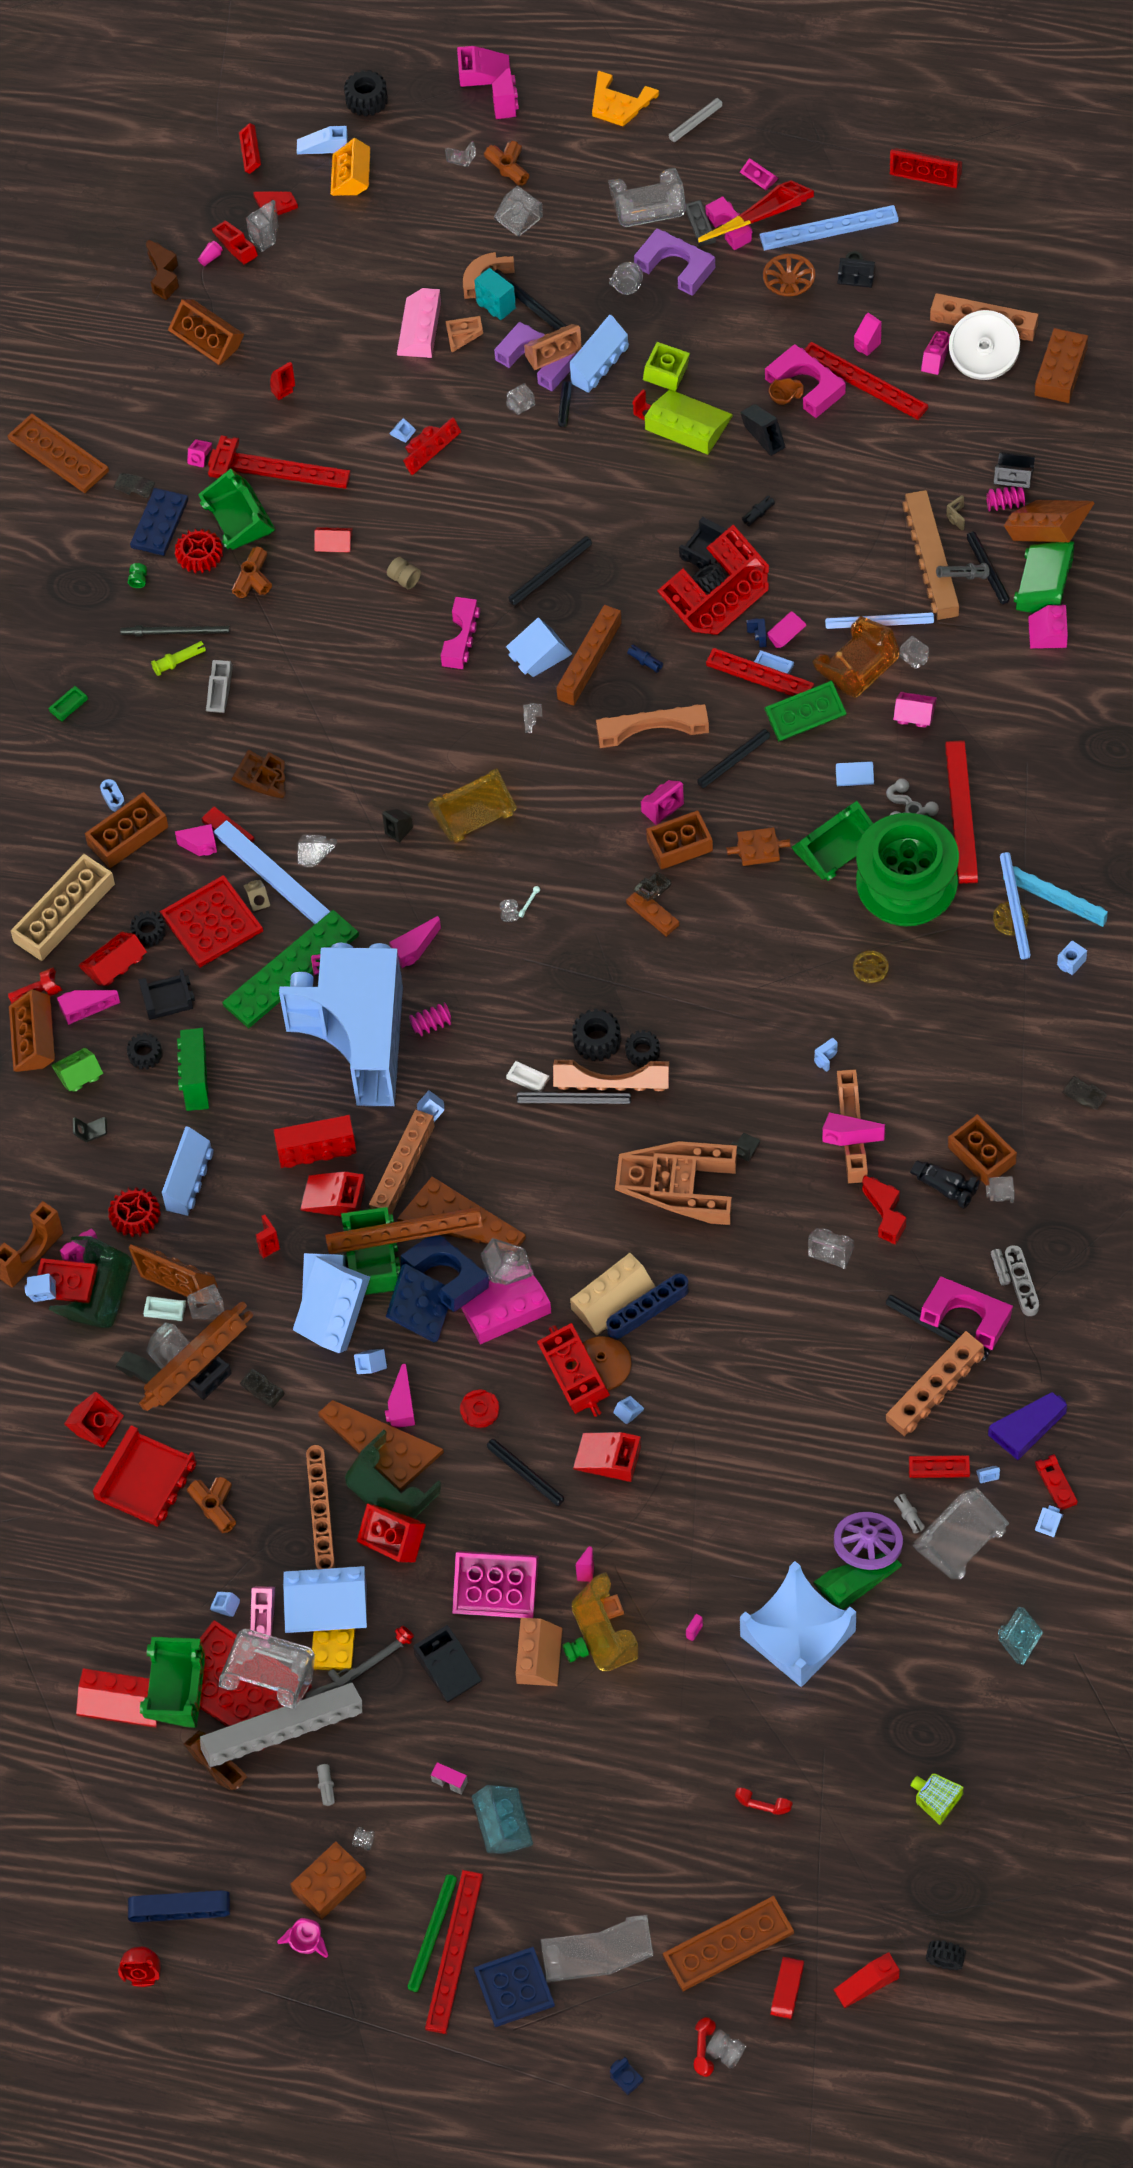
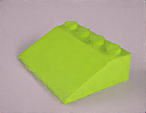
(686, 421)

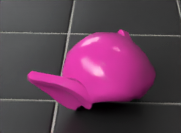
(305, 1937)

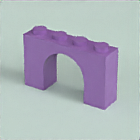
(664, 245)
(513, 347)

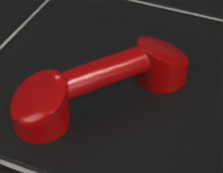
(781, 1806)
(702, 2065)

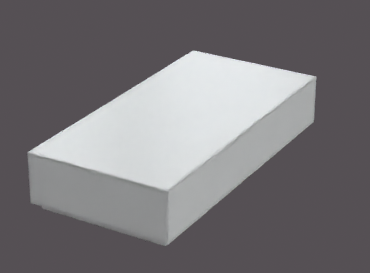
(527, 1077)

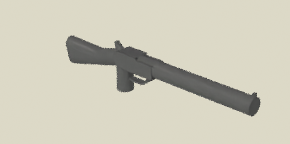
(355, 1672)

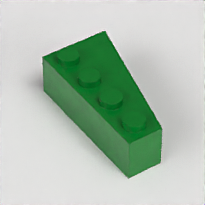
(193, 1069)

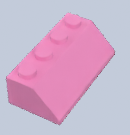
(420, 323)

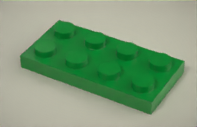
(805, 711)

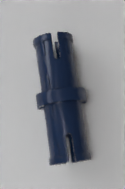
(645, 658)

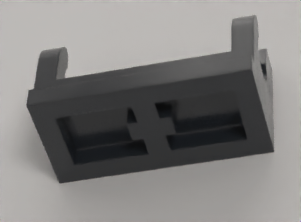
(856, 272)
(210, 1378)

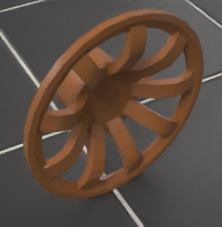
(789, 278)

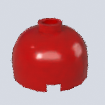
(140, 1966)

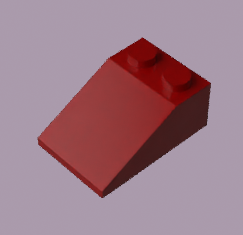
(391, 1533)

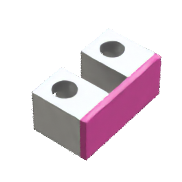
(445, 1774)

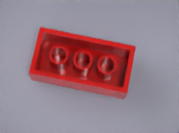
(315, 1141)

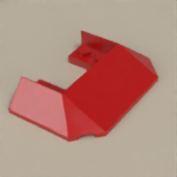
(726, 602)

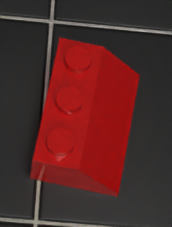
(113, 958)

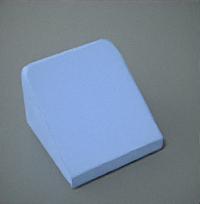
(403, 430)
(628, 1409)
(988, 1474)
(225, 1603)

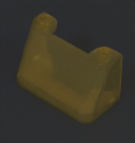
(473, 806)
(606, 1646)

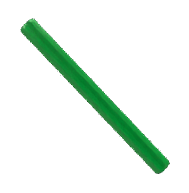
(432, 1933)

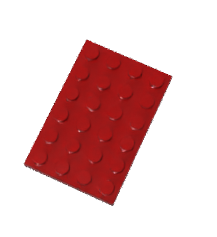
(230, 1705)

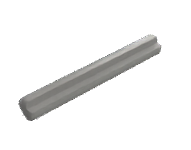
(695, 120)

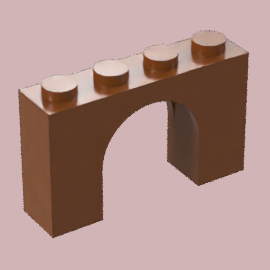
(44, 1234)

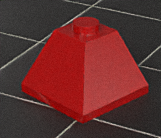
(94, 1420)

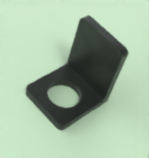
(90, 1130)
(746, 1146)

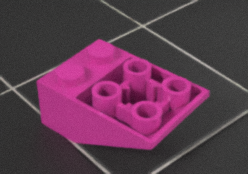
(480, 65)

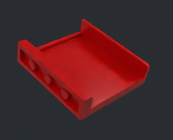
(144, 1477)

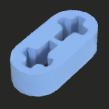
(116, 793)

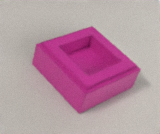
(694, 1627)

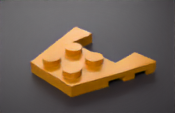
(616, 106)

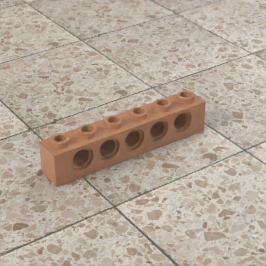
(952, 309)
(403, 1161)
(966, 1345)

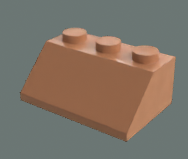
(553, 346)
(538, 1652)

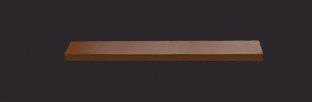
(404, 1230)

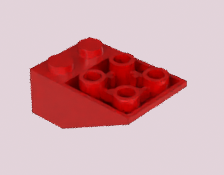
(333, 1193)
(608, 1454)

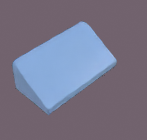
(854, 774)

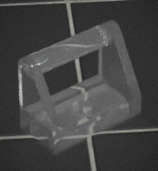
(206, 1296)

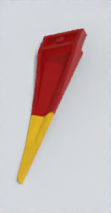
(780, 199)

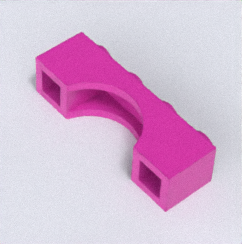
(455, 651)

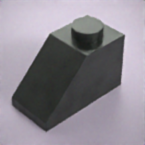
(397, 824)

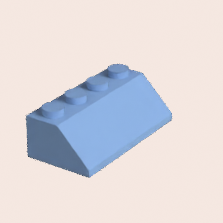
(598, 354)
(186, 1172)

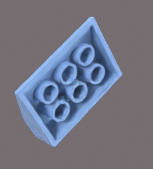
(331, 1305)
(325, 1599)

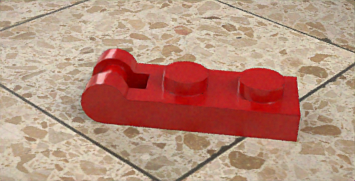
(223, 456)
(1056, 1483)

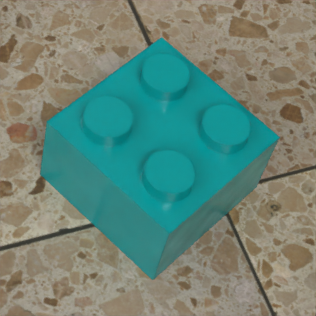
(495, 294)

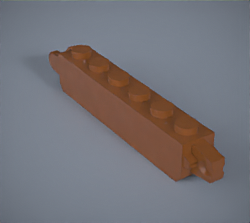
(195, 1356)

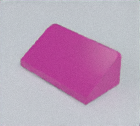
(758, 174)
(785, 629)
(585, 1566)

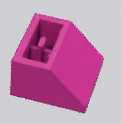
(504, 95)

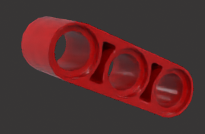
(787, 1987)

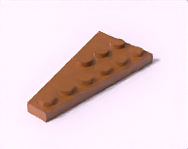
(439, 1199)
(401, 1456)

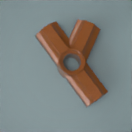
(506, 162)
(255, 577)
(214, 1496)

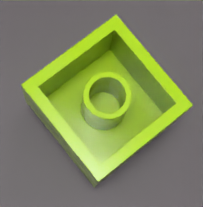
(666, 366)

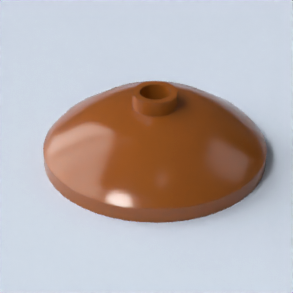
(616, 1362)

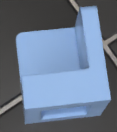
(431, 1105)
(370, 1361)

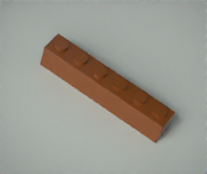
(589, 655)

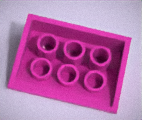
(506, 1308)
(495, 1584)

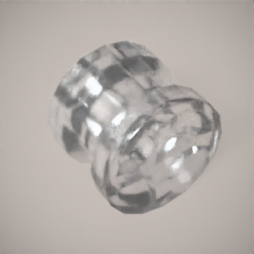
(509, 910)
(363, 1838)

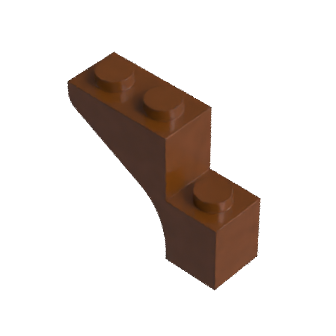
(164, 263)
(226, 1774)

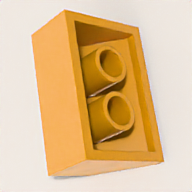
(350, 169)

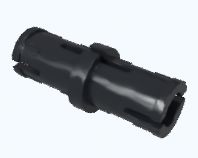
(758, 510)

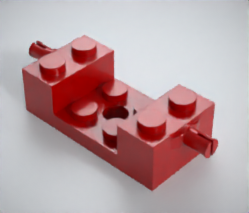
(583, 1383)

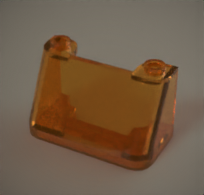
(861, 659)

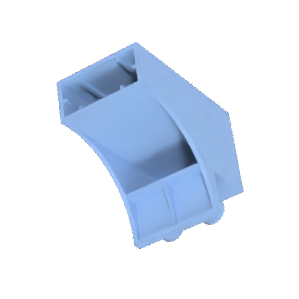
(354, 1011)

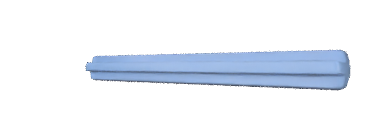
(886, 620)
(1015, 906)

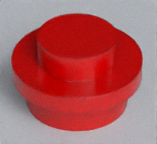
(404, 1635)

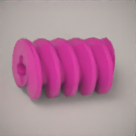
(1006, 497)
(430, 1019)

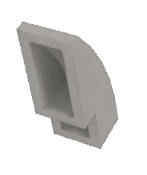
(219, 686)

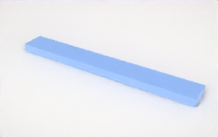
(829, 227)
(271, 872)

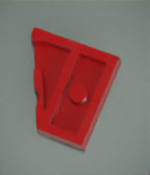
(284, 200)

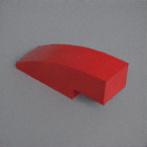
(235, 242)
(282, 381)

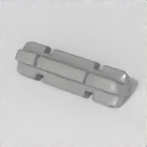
(1000, 1267)

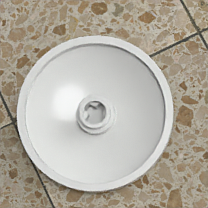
(984, 345)

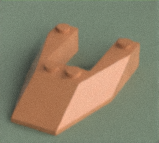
(667, 1178)

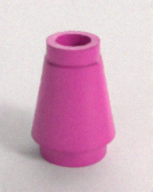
(210, 253)

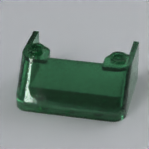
(107, 1288)
(376, 1490)

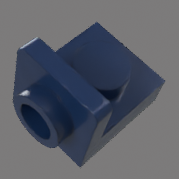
(758, 627)
(625, 2075)

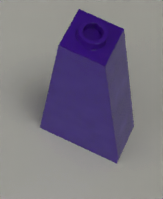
(1027, 1425)

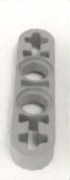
(1019, 1281)

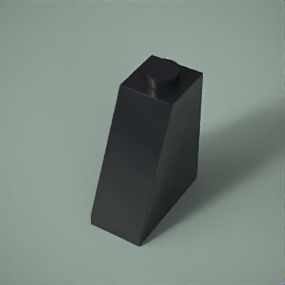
(763, 428)

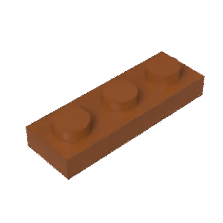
(653, 913)

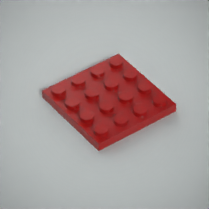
(211, 921)

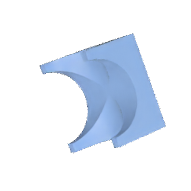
(798, 1628)

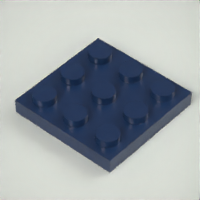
(418, 1303)
(514, 1987)

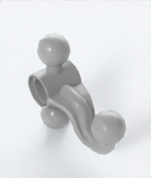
(902, 786)

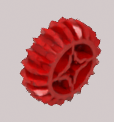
(199, 544)
(137, 1218)

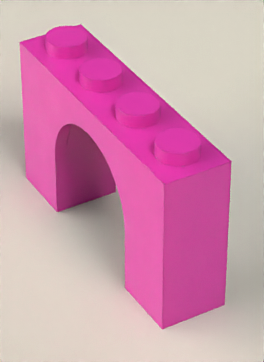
(797, 362)
(951, 1295)

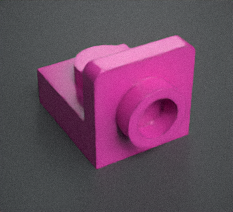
(197, 452)

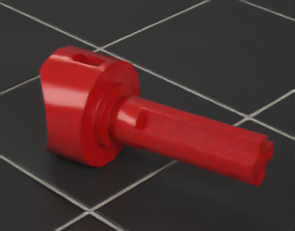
(46, 984)

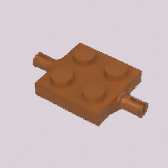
(758, 846)

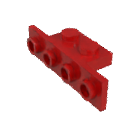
(429, 443)

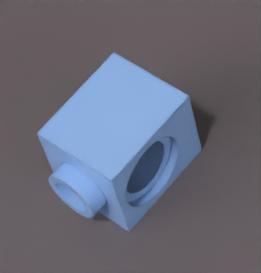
(1073, 951)
(41, 1287)

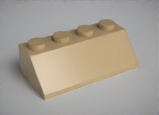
(611, 1293)

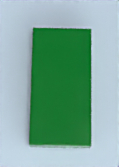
(68, 703)

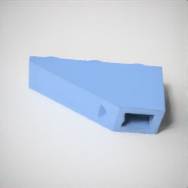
(323, 141)

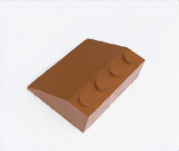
(1047, 520)
(170, 1272)

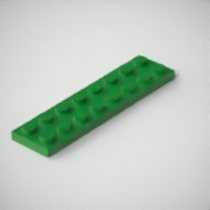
(262, 990)

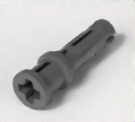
(969, 571)

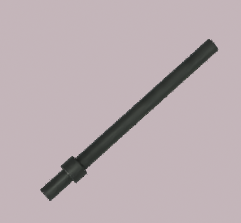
(139, 630)

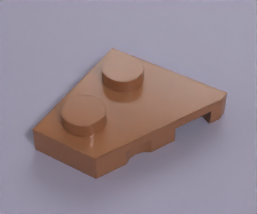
(463, 331)

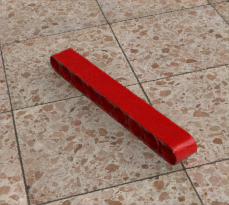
(961, 811)

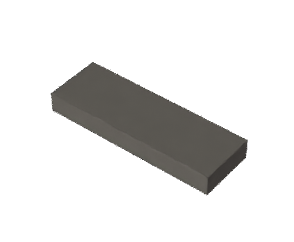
(699, 222)

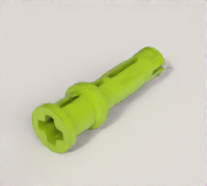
(170, 661)

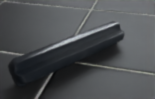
(564, 404)

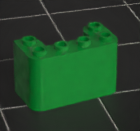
(376, 1261)

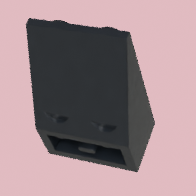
(446, 1663)

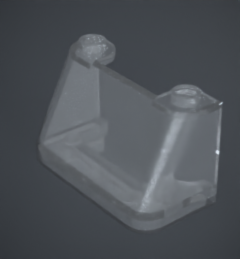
(649, 202)
(960, 1532)
(269, 1664)

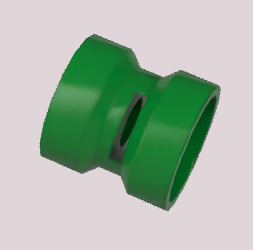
(137, 575)
(576, 1649)

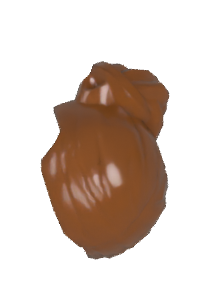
(785, 390)

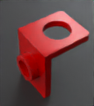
(640, 405)

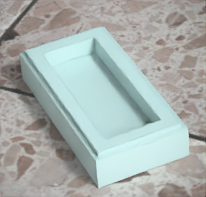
(164, 1308)

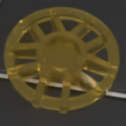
(1007, 918)
(870, 967)

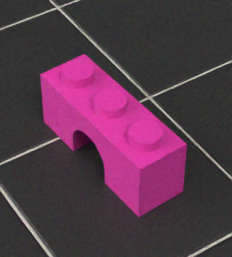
(721, 212)

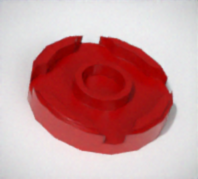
(479, 1408)

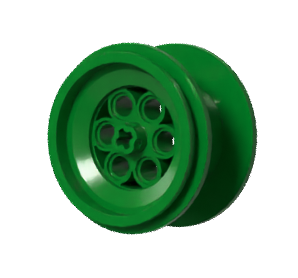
(906, 891)

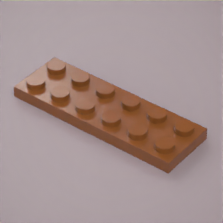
(58, 453)
(728, 1943)

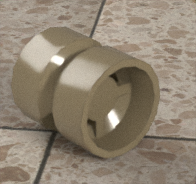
(405, 574)

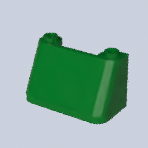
(236, 510)
(1044, 575)
(834, 841)
(174, 1681)

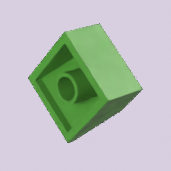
(77, 1069)

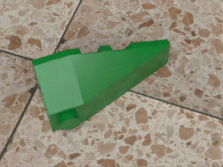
(848, 1583)

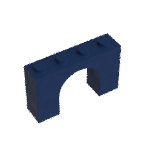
(438, 1251)

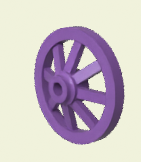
(868, 1538)

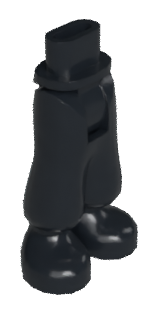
(947, 1182)

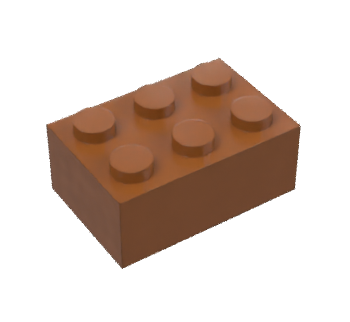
(679, 840)
(982, 1149)
(328, 1880)

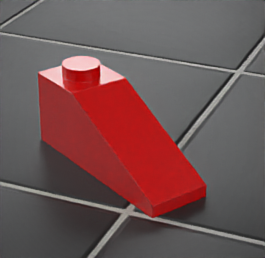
(868, 1980)

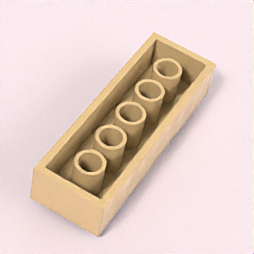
(62, 907)

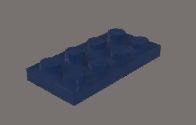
(159, 521)

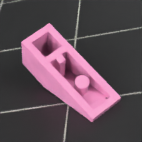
(262, 1609)

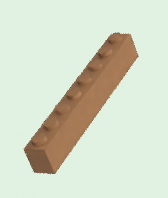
(931, 554)

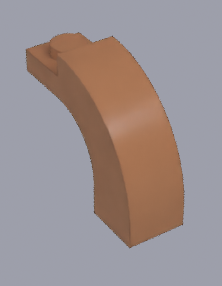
(481, 264)

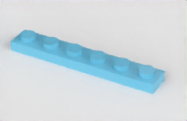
(1060, 897)

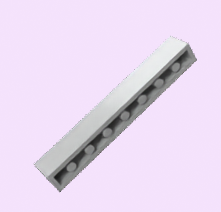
(280, 1725)

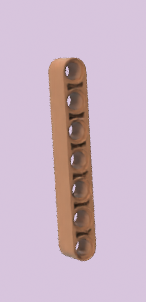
(320, 1502)

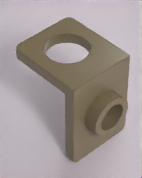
(952, 514)
(256, 888)

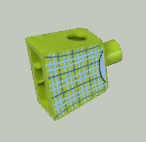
(937, 1796)

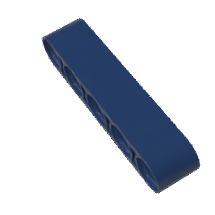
(651, 1298)
(178, 1906)

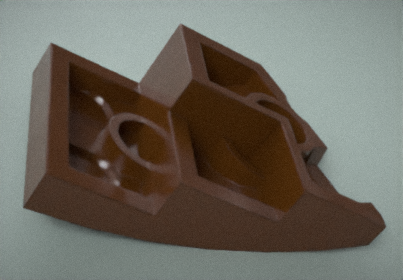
(262, 774)

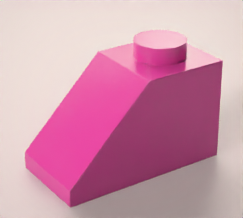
(868, 335)
(197, 840)

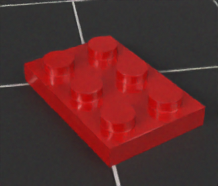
(72, 1279)

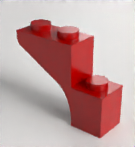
(884, 1200)

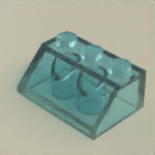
(501, 1819)

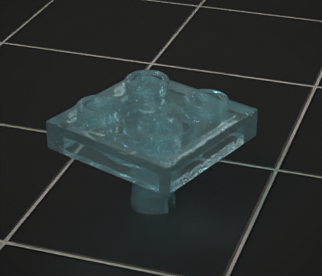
(1020, 1635)

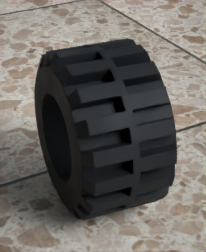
(367, 83)
(593, 1022)

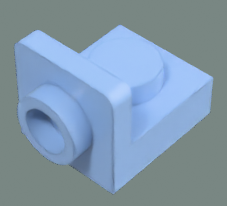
(825, 1052)
(1049, 1520)

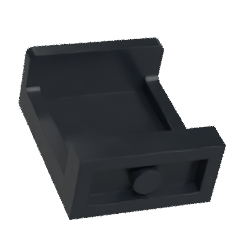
(1014, 470)
(695, 548)
(167, 995)

